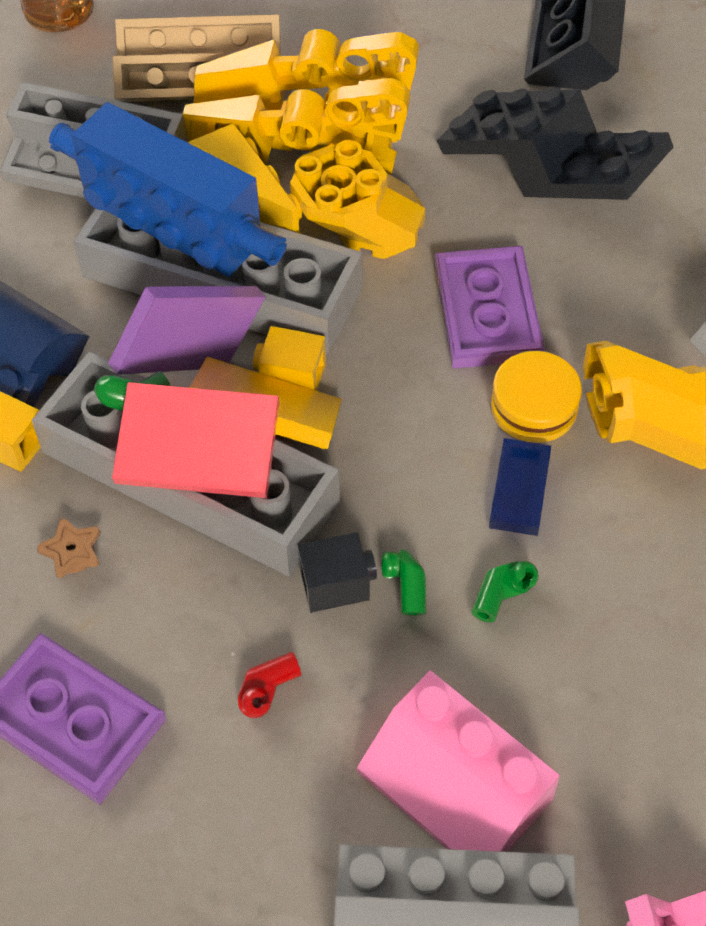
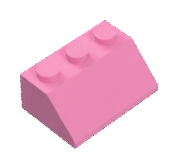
(457, 770)

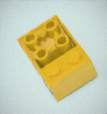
(275, 204)

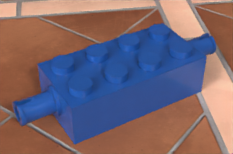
(169, 189)

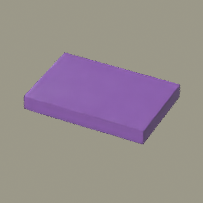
(487, 305)
(183, 325)
(74, 718)

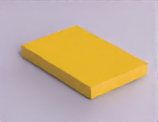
(302, 412)

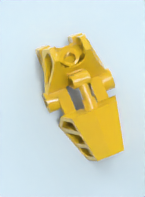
(361, 103)

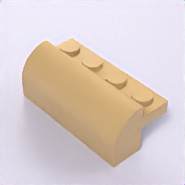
(162, 54)

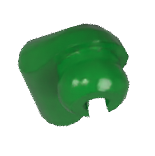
(501, 584)

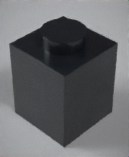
(336, 571)

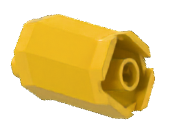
(357, 199)
(647, 402)

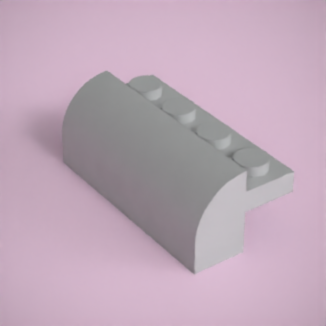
(32, 119)
(453, 888)

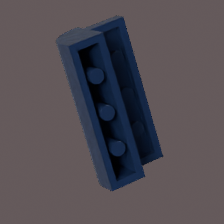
(33, 346)

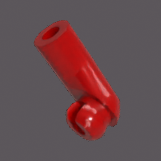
(262, 681)

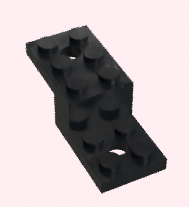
(555, 144)

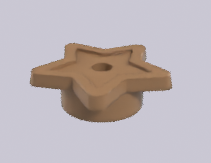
(74, 560)

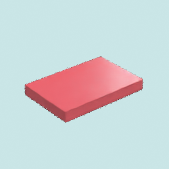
(196, 440)

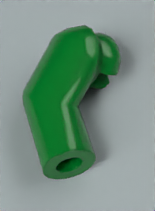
(112, 389)
(411, 578)

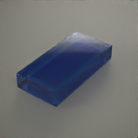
(520, 487)

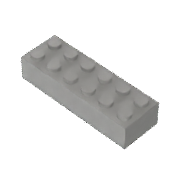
(304, 292)
(300, 488)

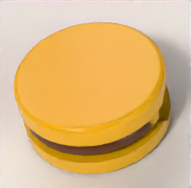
(536, 396)

